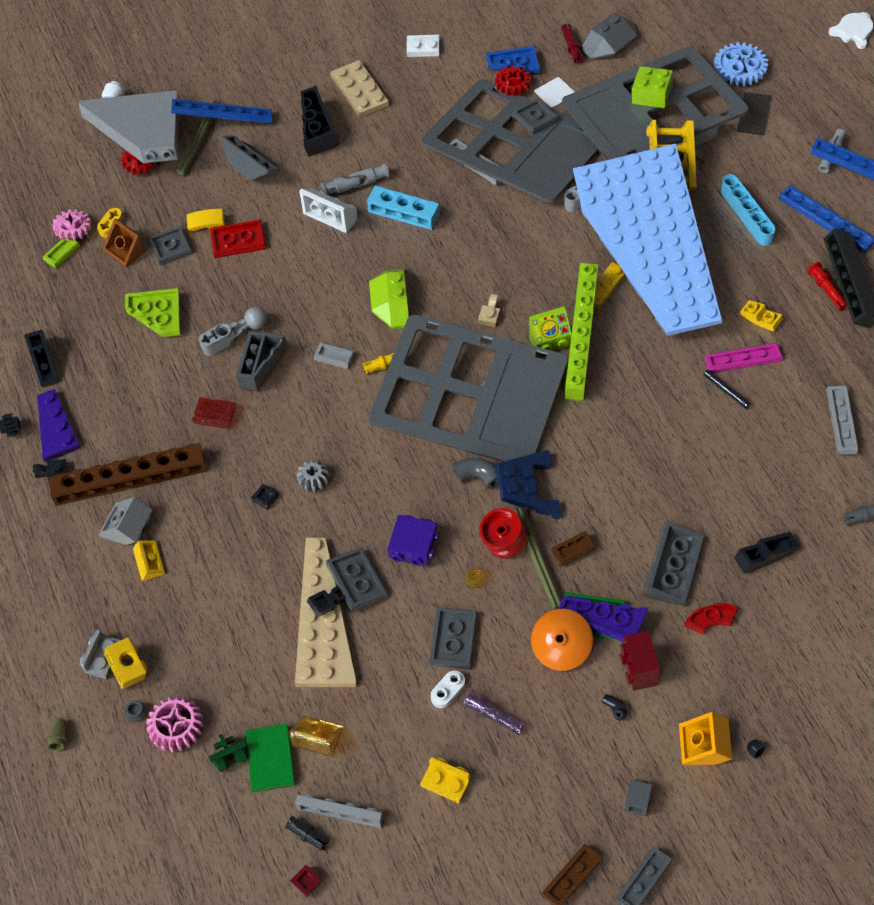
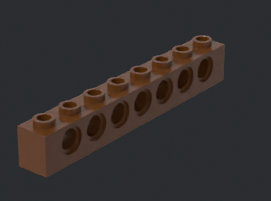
(120, 481)

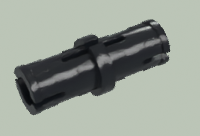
(307, 833)

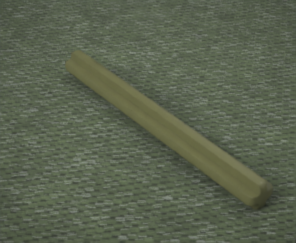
(195, 144)
(539, 562)

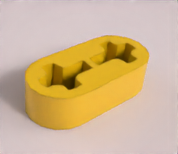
(107, 221)

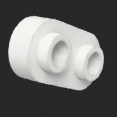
(449, 688)

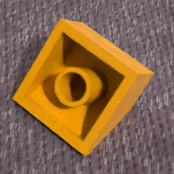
(705, 740)

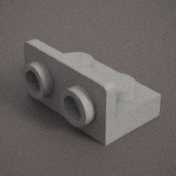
(94, 660)

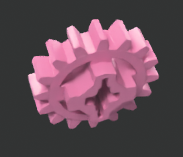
(71, 225)

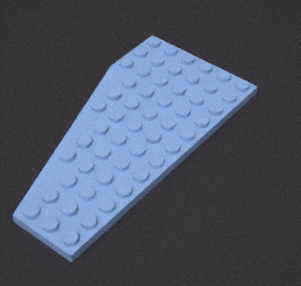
(651, 231)

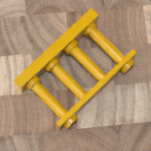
(687, 148)

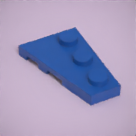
(522, 57)

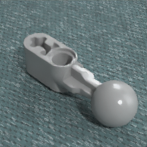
(213, 339)

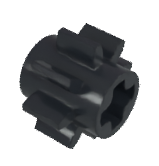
(9, 425)

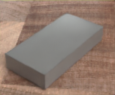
(334, 355)

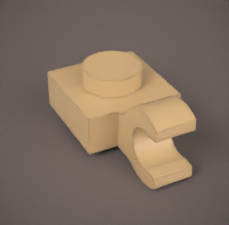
(490, 314)

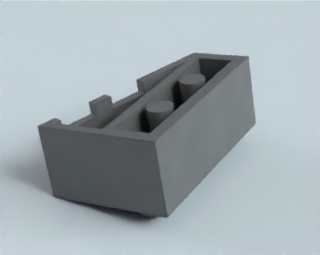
(259, 358)

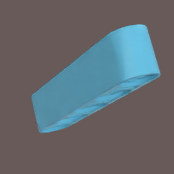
(748, 210)

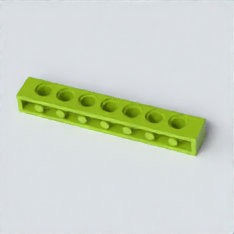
(581, 332)

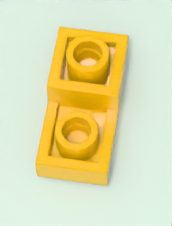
(205, 218)
(758, 315)

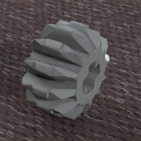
(313, 475)

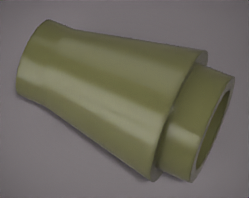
(57, 735)

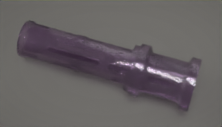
(484, 708)

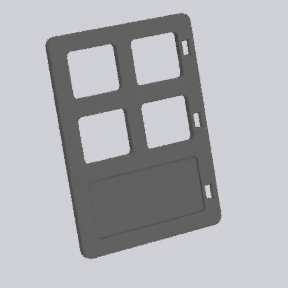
(620, 127)
(542, 163)
(510, 404)

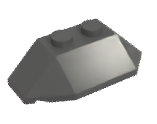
(609, 37)
(247, 159)

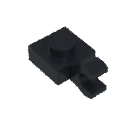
(53, 467)

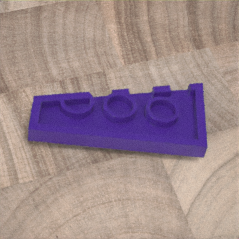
(55, 429)
(607, 618)

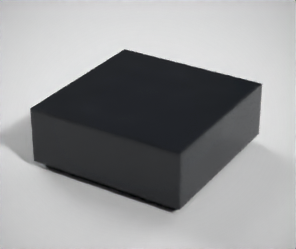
(265, 496)

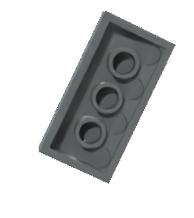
(673, 564)

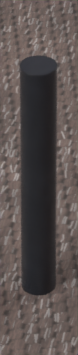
(725, 388)

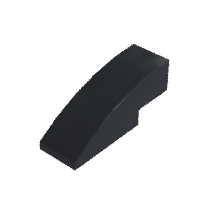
(766, 552)

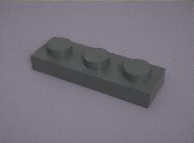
(644, 878)

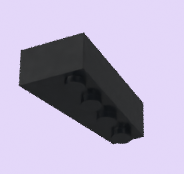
(317, 127)

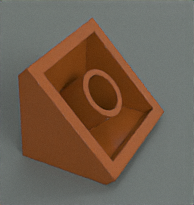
(123, 243)

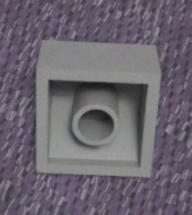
(126, 521)

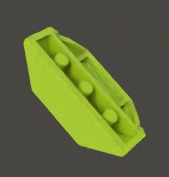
(390, 297)

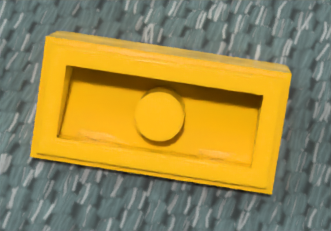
(148, 559)

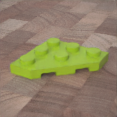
(156, 310)

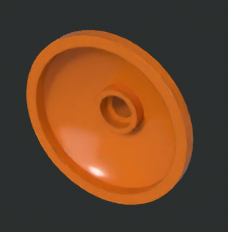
(576, 643)

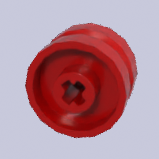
(503, 533)

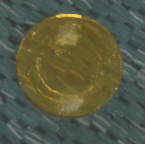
(474, 578)

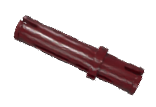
(573, 46)

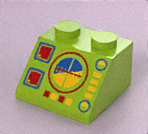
(550, 329)

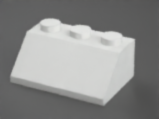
(328, 209)

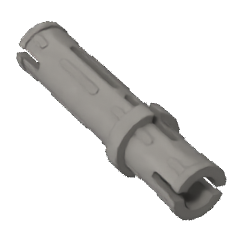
(837, 140)

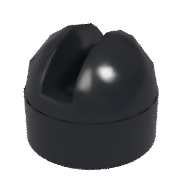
(755, 748)

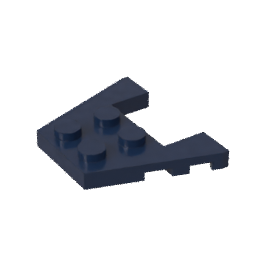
(519, 484)

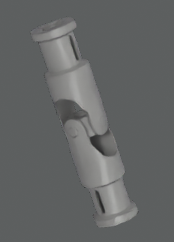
(345, 183)

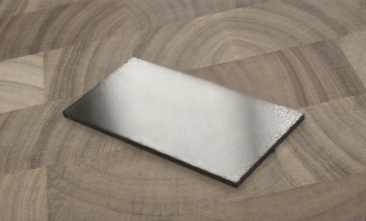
(756, 118)

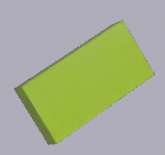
(61, 252)

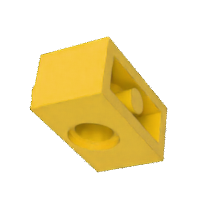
(125, 674)

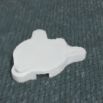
(854, 27)

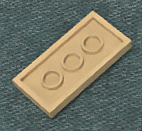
(359, 88)

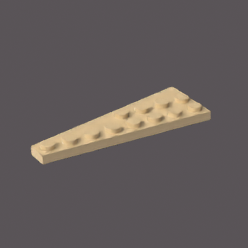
(322, 640)

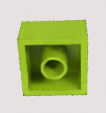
(652, 87)

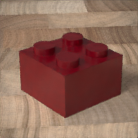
(640, 660)

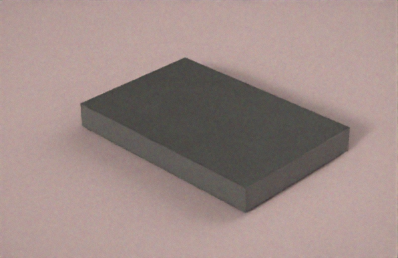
(356, 579)
(453, 638)

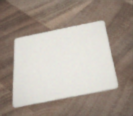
(553, 91)

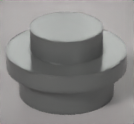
(135, 711)

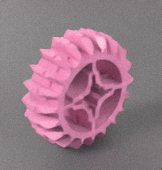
(159, 720)

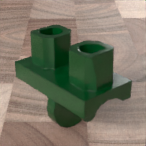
(219, 758)

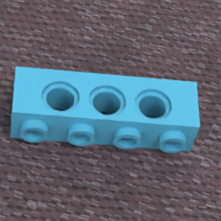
(403, 207)

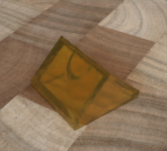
(316, 736)

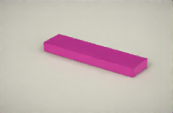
(743, 358)

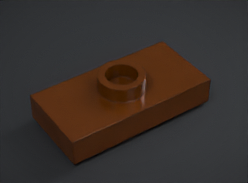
(573, 548)

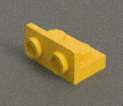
(446, 780)

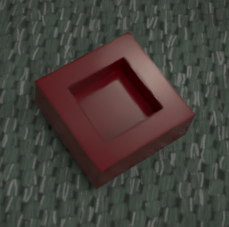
(306, 881)

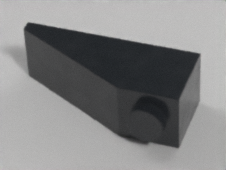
(41, 357)

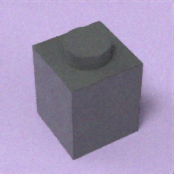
(638, 797)

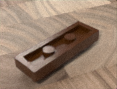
(572, 876)

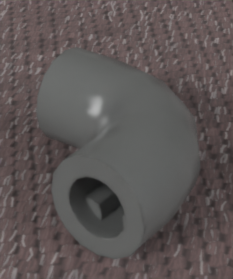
(476, 468)

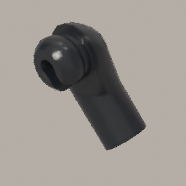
(618, 707)

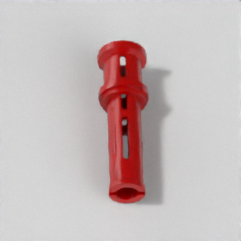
(824, 280)

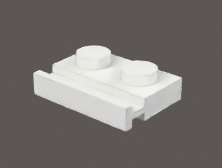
(422, 45)

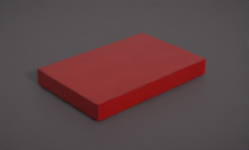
(237, 238)

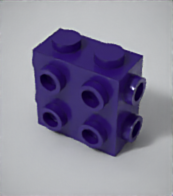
(413, 540)

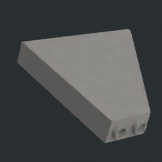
(137, 123)

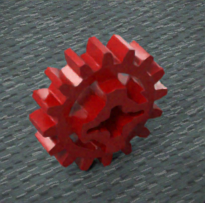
(512, 80)
(135, 165)

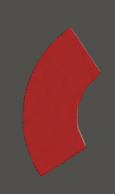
(711, 615)

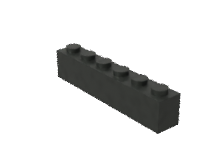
(851, 276)

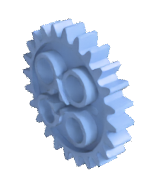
(741, 63)

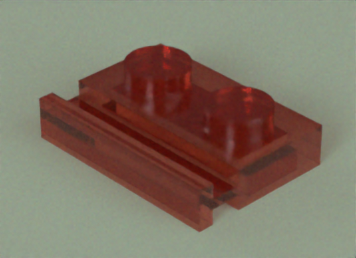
(214, 412)

